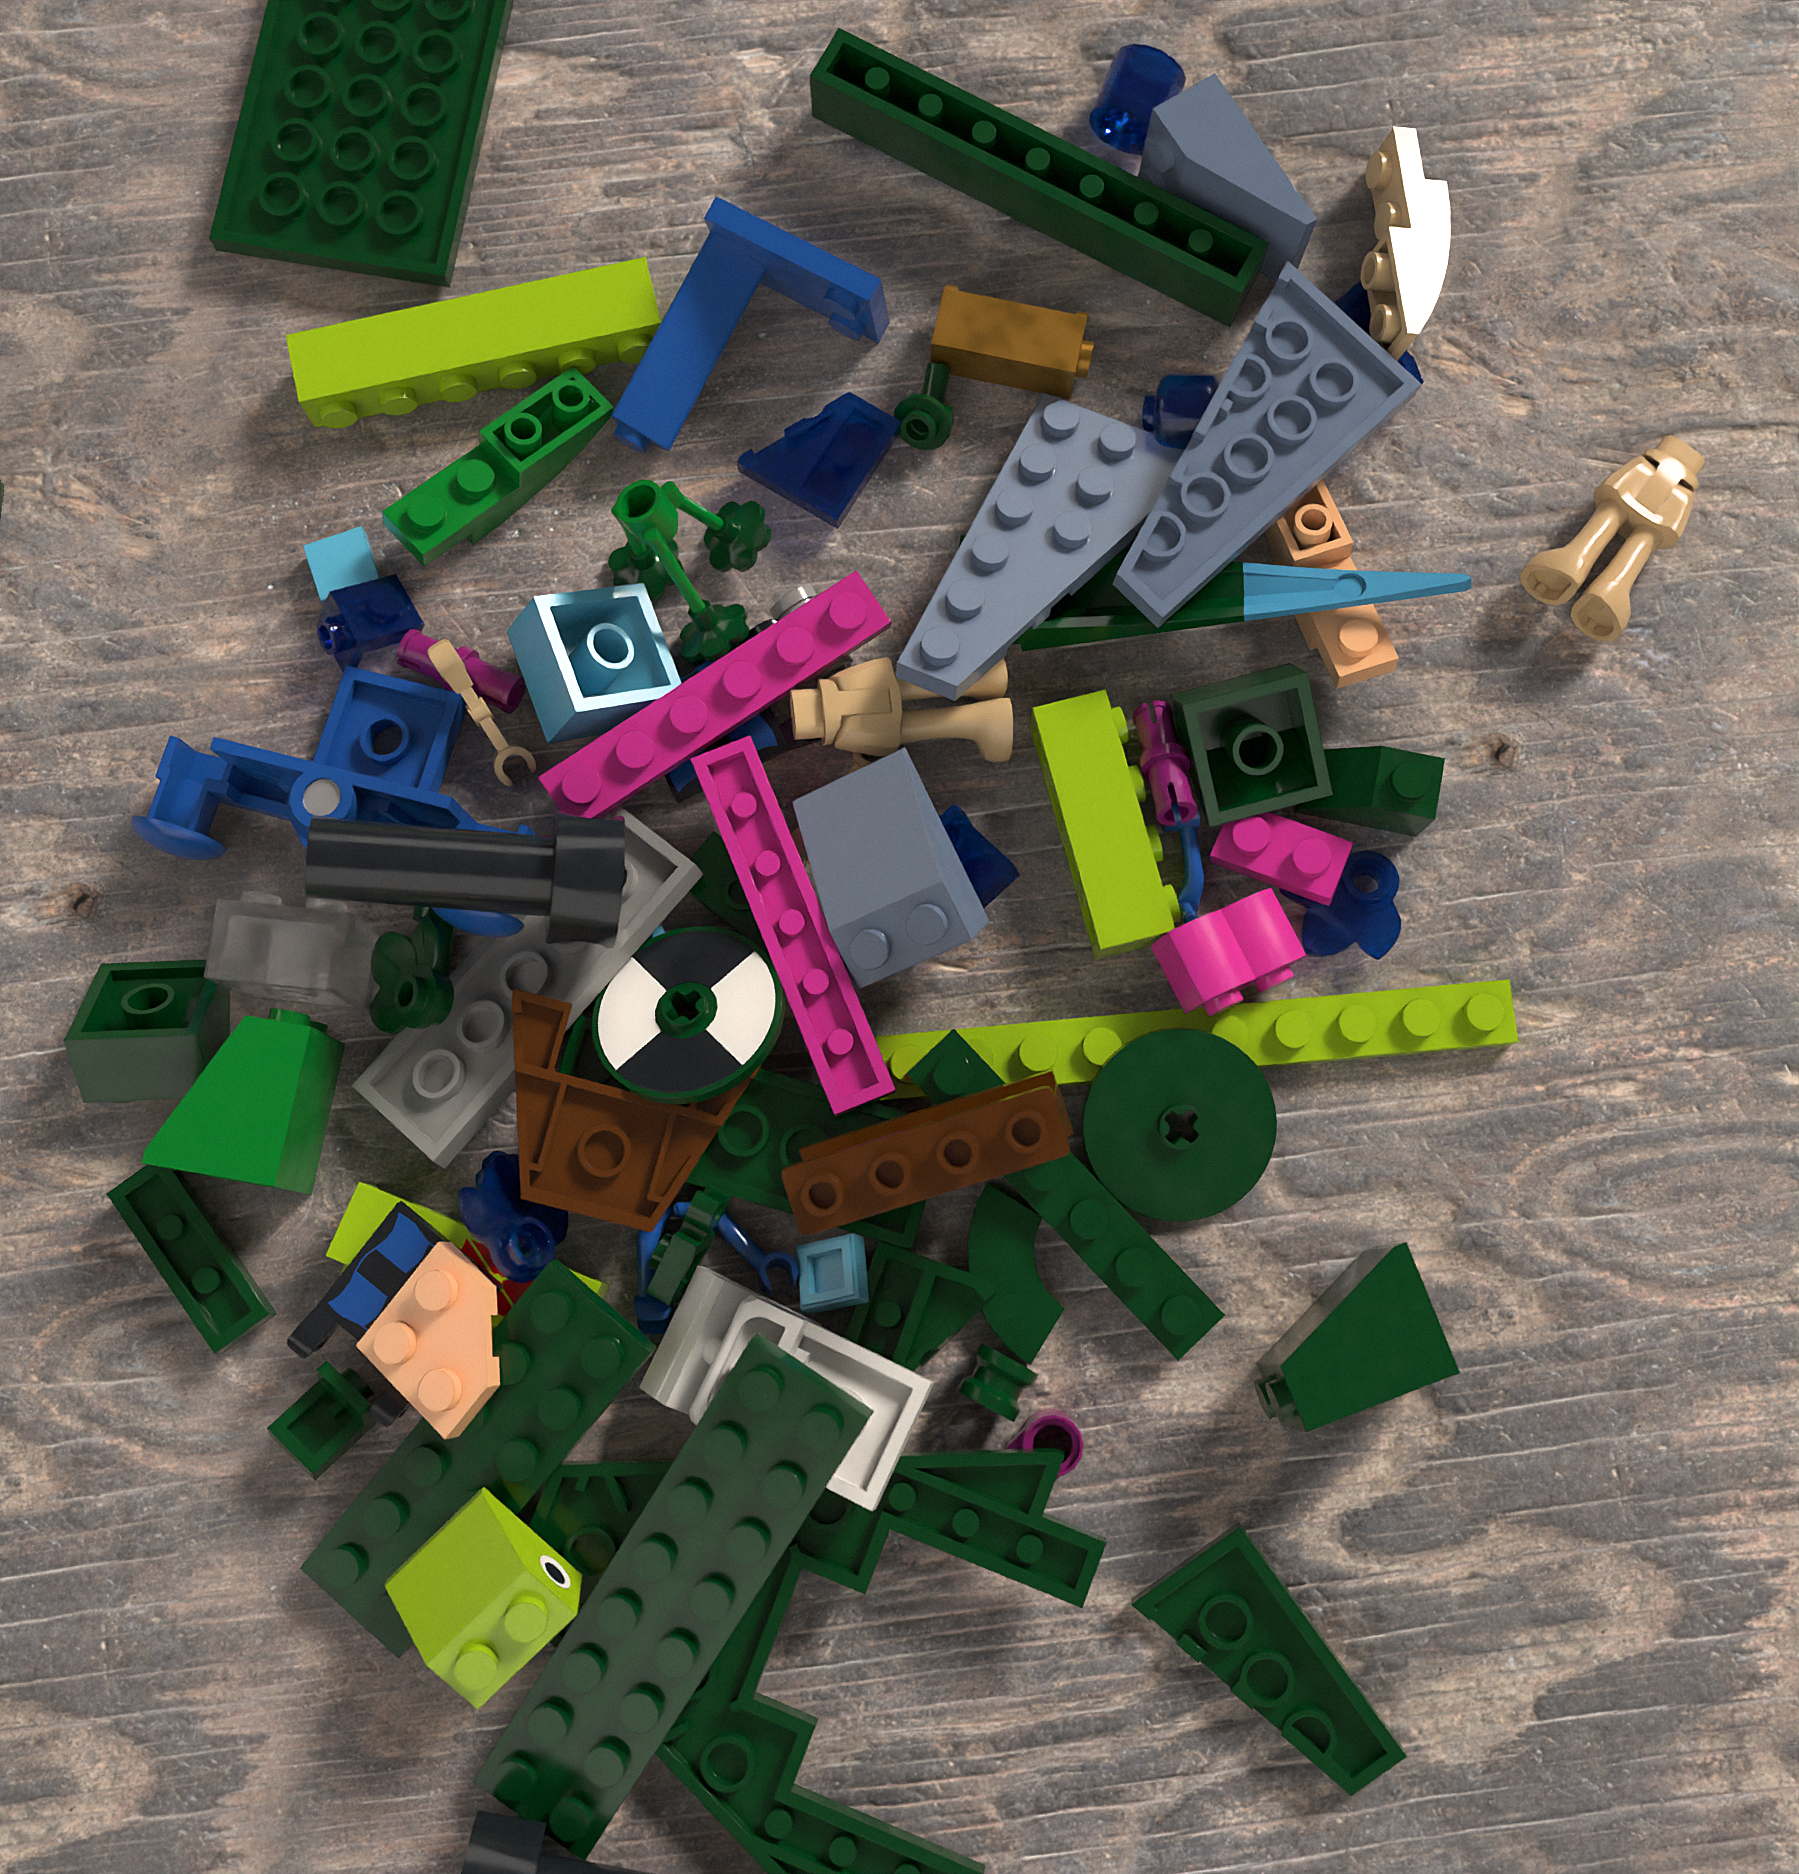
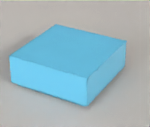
(341, 561)
(832, 1273)

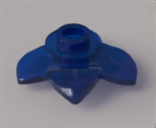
(1353, 914)
(515, 1230)

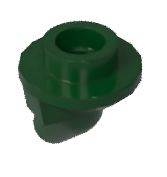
(926, 411)

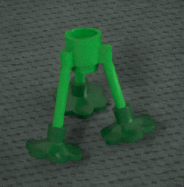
(652, 554)

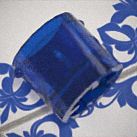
(1133, 86)

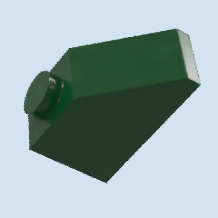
(1380, 789)

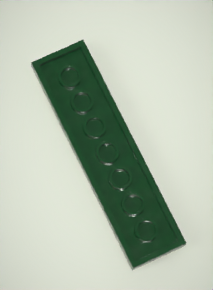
(673, 1594)

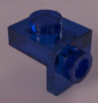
(365, 619)
(984, 864)

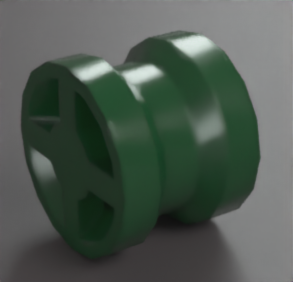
(997, 1382)

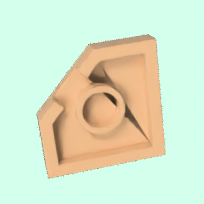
(439, 1340)

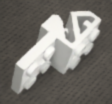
(714, 1329)

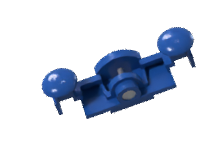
(339, 783)

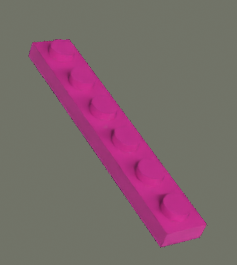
(717, 700)
(793, 926)

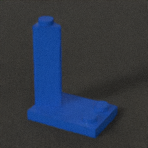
(712, 300)

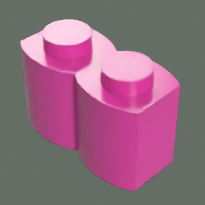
(1228, 952)

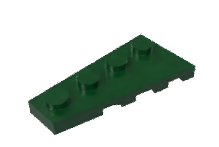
(1254, 1636)

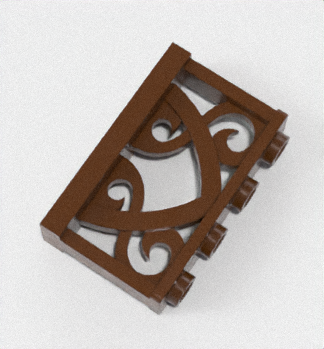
(928, 1153)

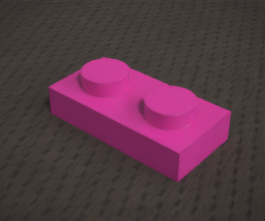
(1283, 855)

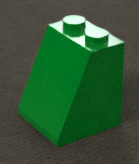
(257, 1106)

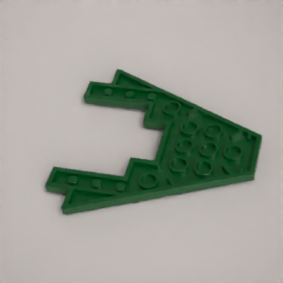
(746, 1748)

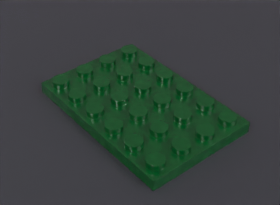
(362, 134)

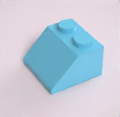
(591, 659)

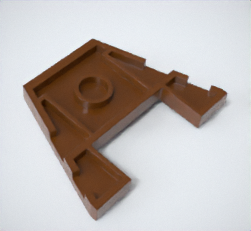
(594, 1143)

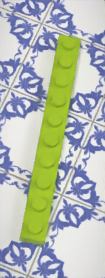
(1267, 1031)

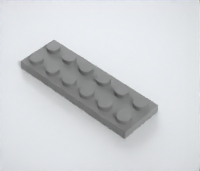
(456, 1074)

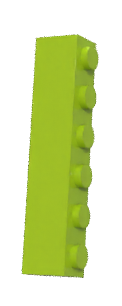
(474, 343)

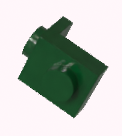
(325, 1420)

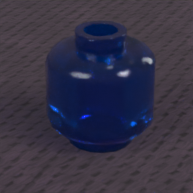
(1178, 407)

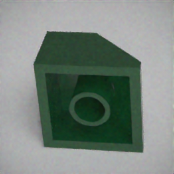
(1252, 743)
(146, 1030)

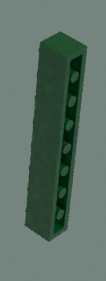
(1036, 177)

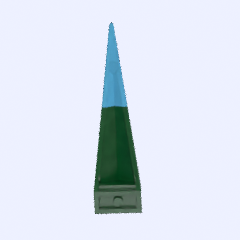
(1232, 596)

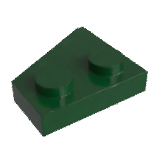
(915, 1306)

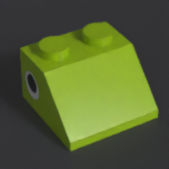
(483, 1597)

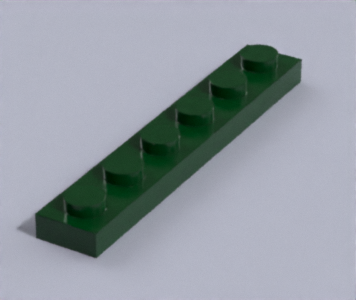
(1085, 1215)

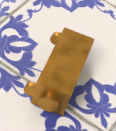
(1010, 343)

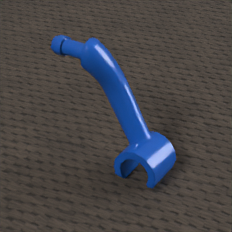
(1193, 880)
(748, 1249)
(651, 1313)

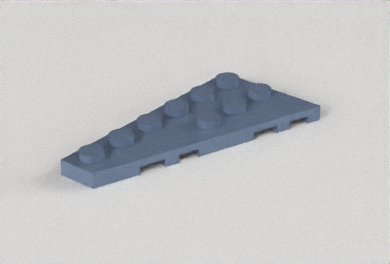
(1277, 425)
(1046, 528)

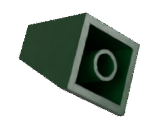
(1356, 1345)

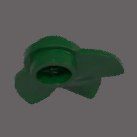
(410, 979)

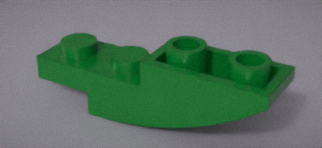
(501, 474)

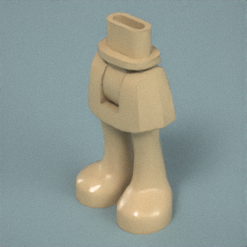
(1646, 505)
(865, 714)

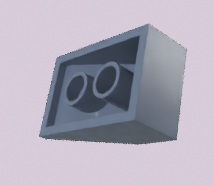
(1216, 160)
(886, 870)

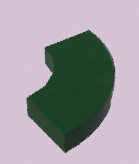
(1003, 1252)

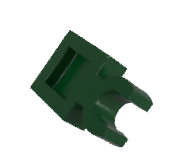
(682, 1252)

